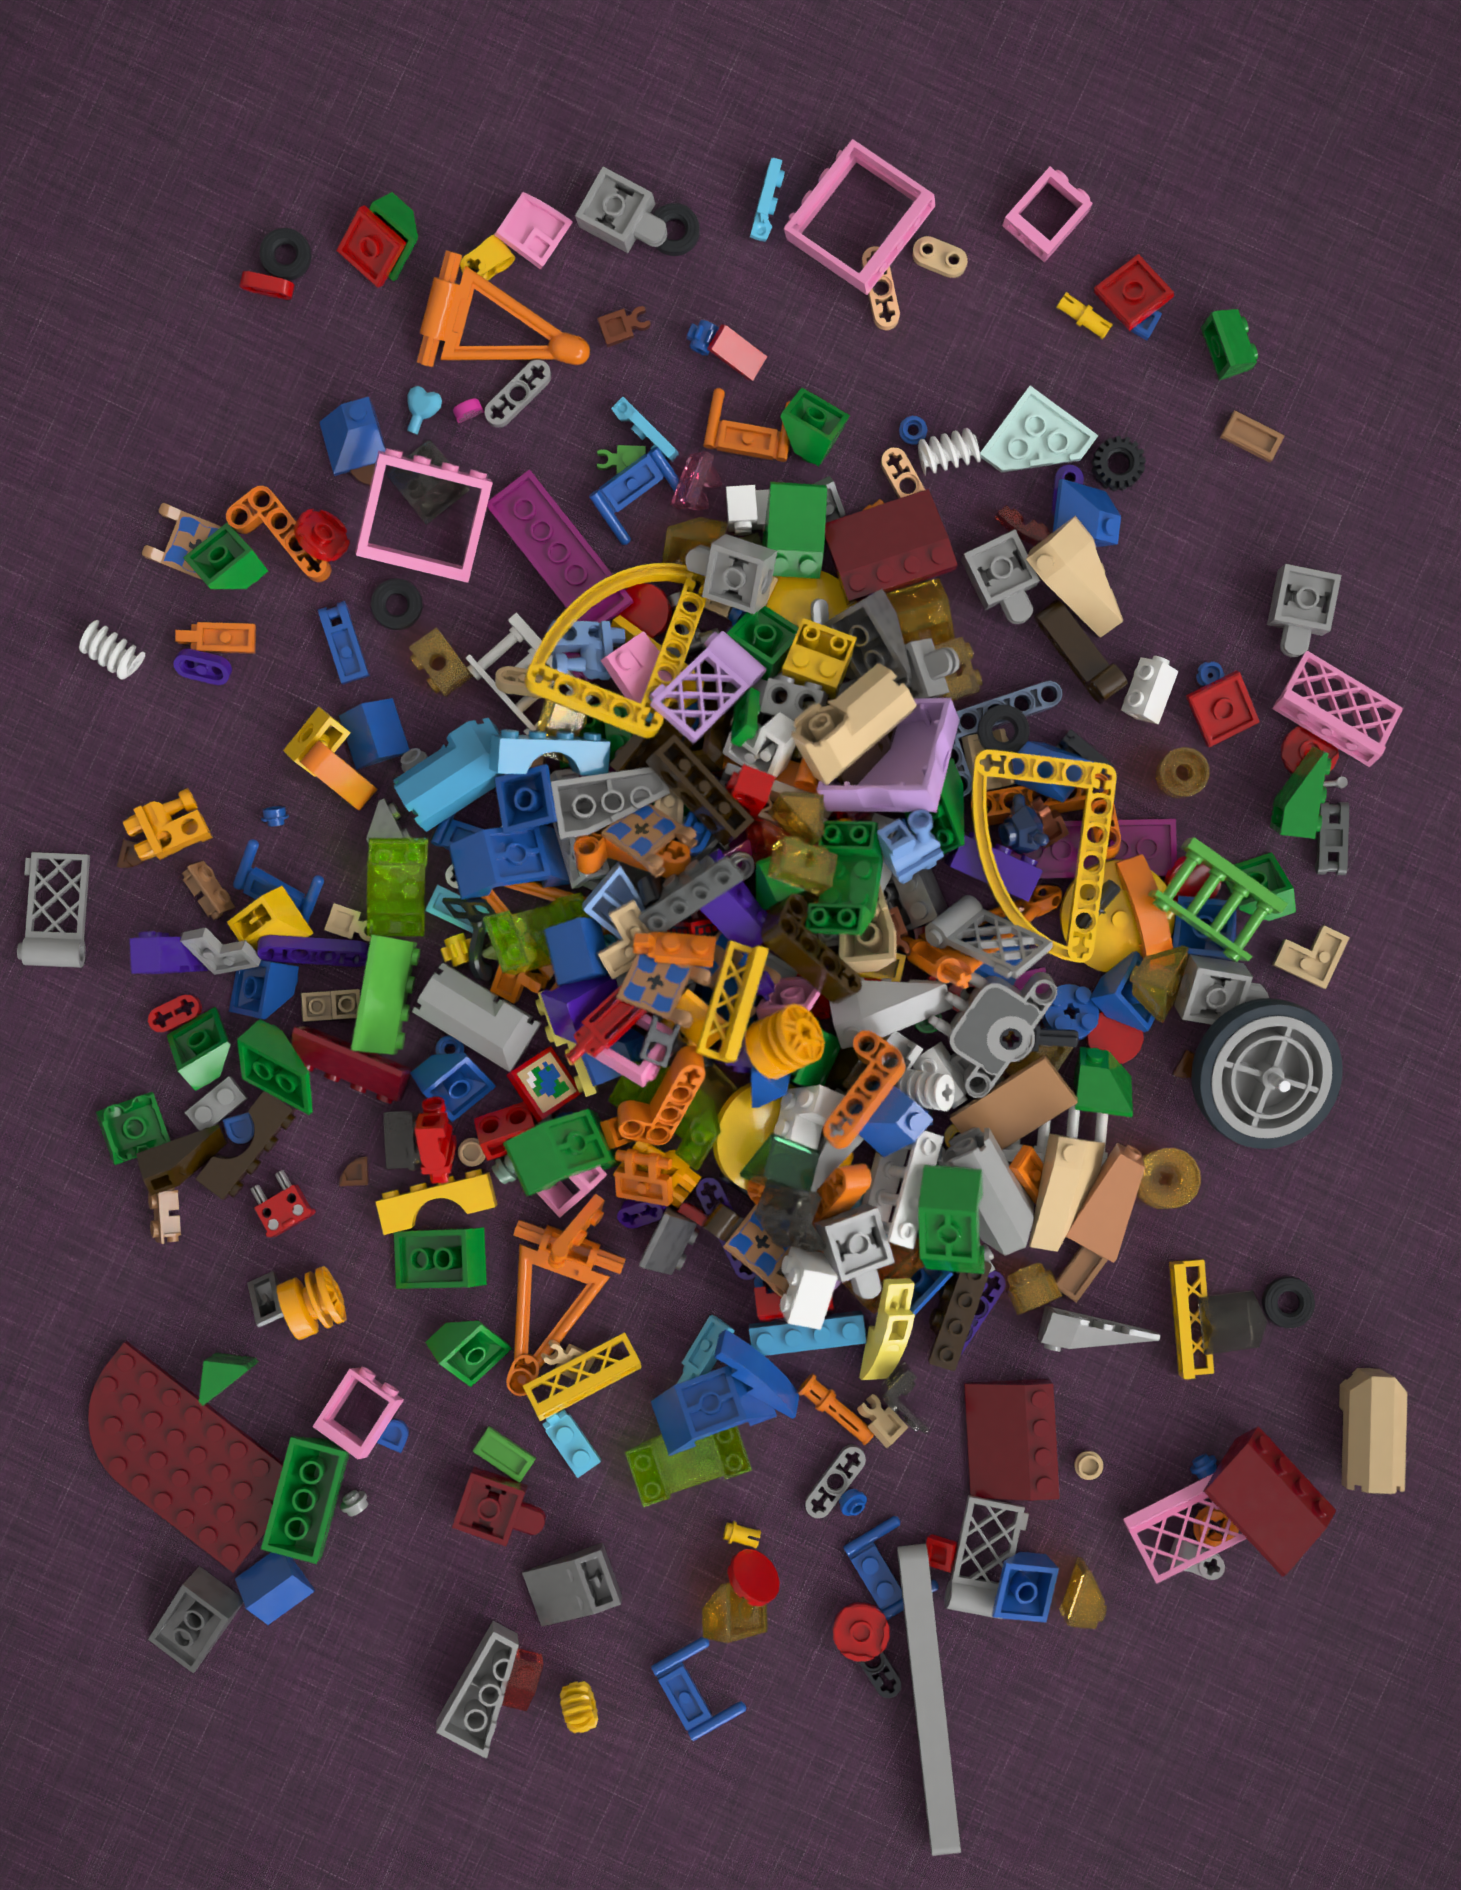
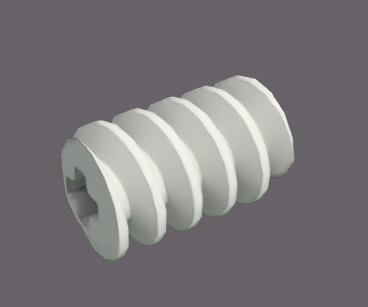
(948, 450)
(109, 652)
(928, 1089)

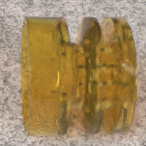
(1182, 1181)

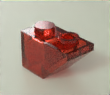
(762, 837)

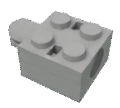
(620, 212)
(734, 572)
(1000, 578)
(1299, 606)
(928, 669)
(1213, 988)
(857, 1248)

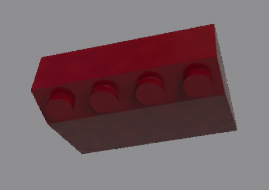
(889, 546)
(360, 1068)
(1012, 1440)
(1269, 1500)

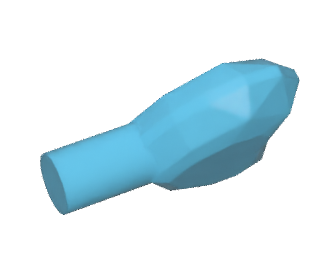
(422, 406)

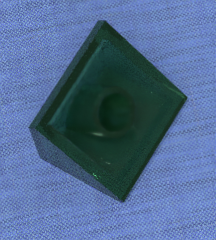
(782, 1164)

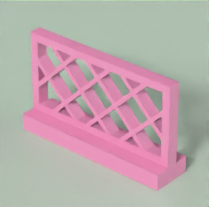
(1330, 724)
(1171, 1507)

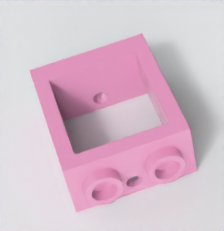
(1030, 235)
(647, 1070)
(561, 1199)
(340, 1435)

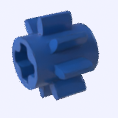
(701, 336)

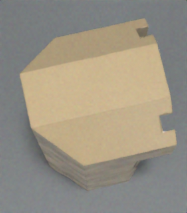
(852, 723)
(1373, 1431)

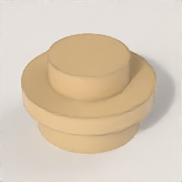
(471, 1152)
(1088, 1465)

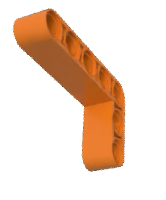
(999, 812)

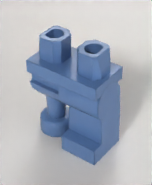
(593, 642)
(907, 852)

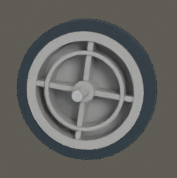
(1266, 1073)

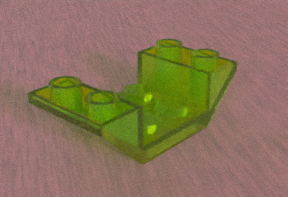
(396, 886)
(521, 937)
(698, 1126)
(661, 1475)

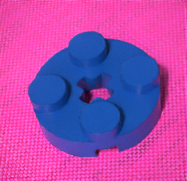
(1079, 1000)

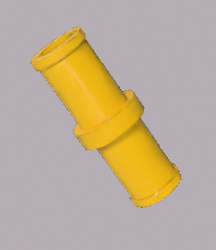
(1084, 315)

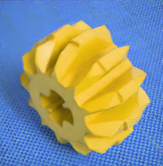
(579, 1707)

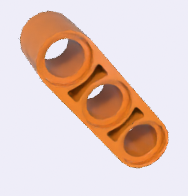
(338, 775)

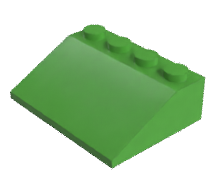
(385, 995)

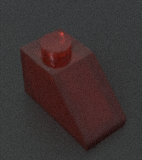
(523, 1680)

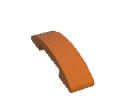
(1151, 921)

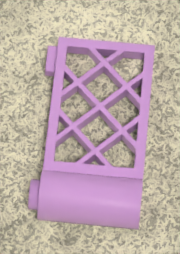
(726, 658)

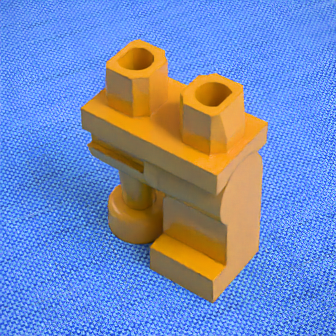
(162, 832)
(679, 1171)

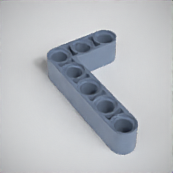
(1035, 705)

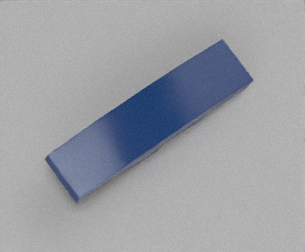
(758, 1372)

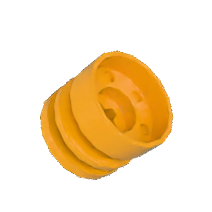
(784, 1041)
(305, 1305)

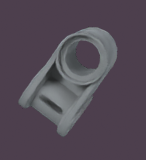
(1189, 1551)

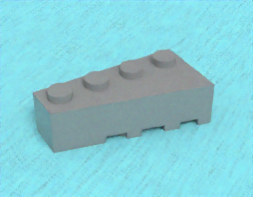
(476, 1700)

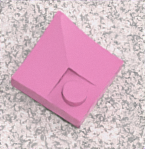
(533, 229)
(632, 666)

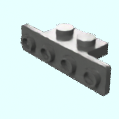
(690, 891)

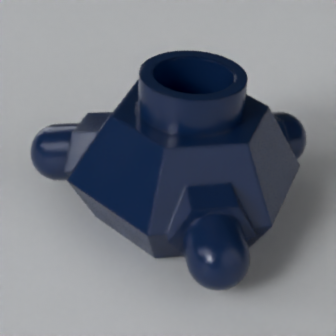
(1022, 828)

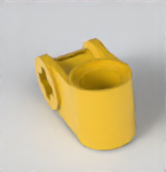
(489, 258)

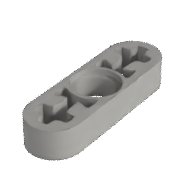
(537, 383)
(829, 1503)

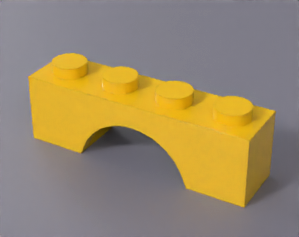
(400, 1211)

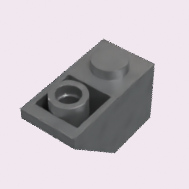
(386, 823)

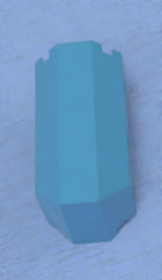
(450, 776)

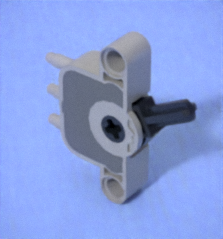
(986, 1019)

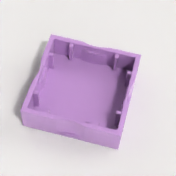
(911, 771)

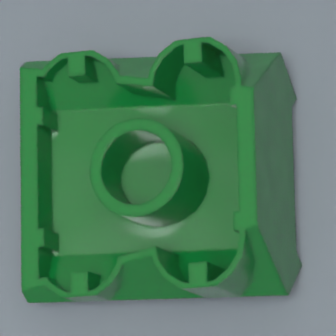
(132, 1127)

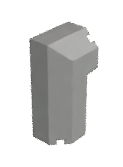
(476, 1018)
(1005, 1207)

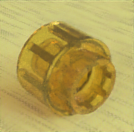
(1196, 766)
(1032, 1288)

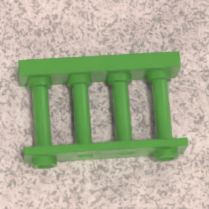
(1219, 871)

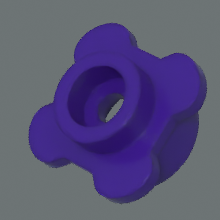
(765, 986)

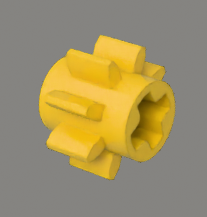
(456, 949)

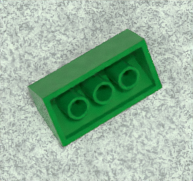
(305, 1498)

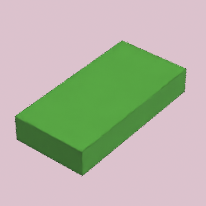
(504, 1454)

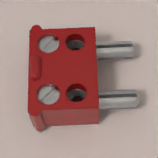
(283, 1211)

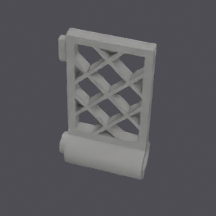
(962, 922)
(49, 947)
(976, 1594)

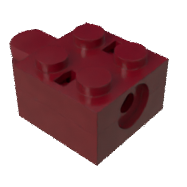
(499, 1506)

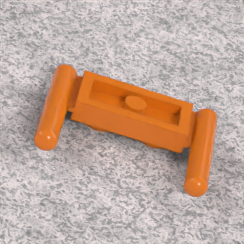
(742, 437)

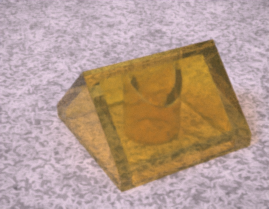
(800, 815)

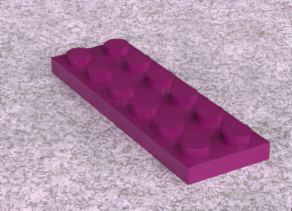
(554, 546)
(1145, 836)

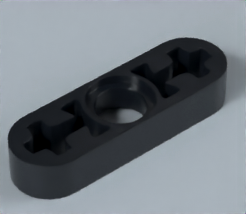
(877, 1681)

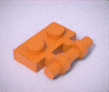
(643, 1185)

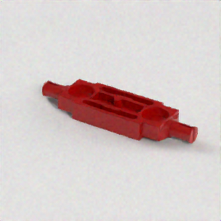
(593, 1036)

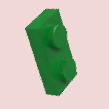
(745, 717)

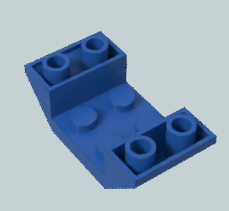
(502, 859)
(706, 1408)

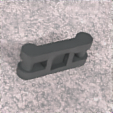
(1333, 839)

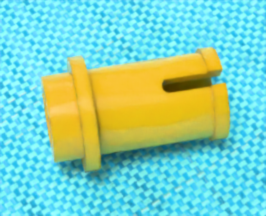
(740, 1534)

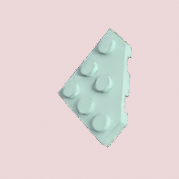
(1037, 436)

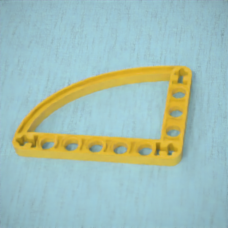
(636, 711)
(1086, 847)

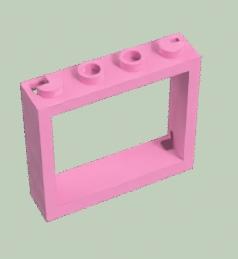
(828, 182)
(408, 560)

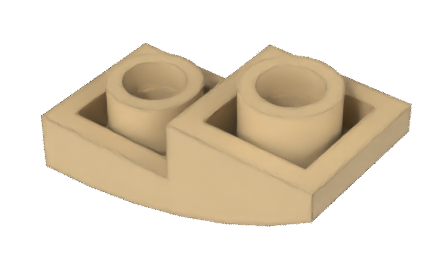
(330, 1005)

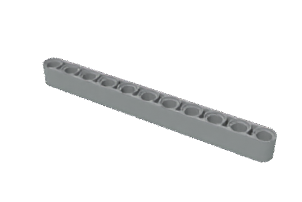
(928, 1699)

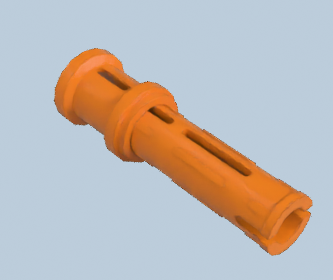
(826, 1401)

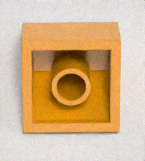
(698, 1010)

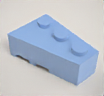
(610, 894)

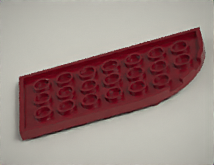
(182, 1457)

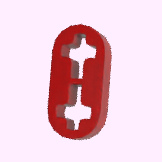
(266, 285)
(172, 1007)

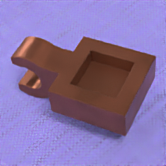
(1052, 821)

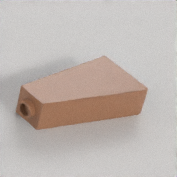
(1109, 1203)

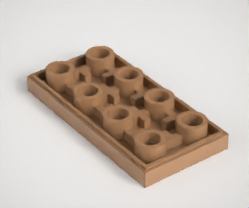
(1018, 1104)

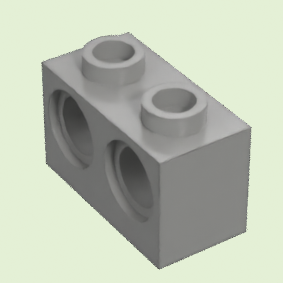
(796, 694)

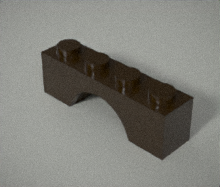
(711, 744)
(223, 1173)

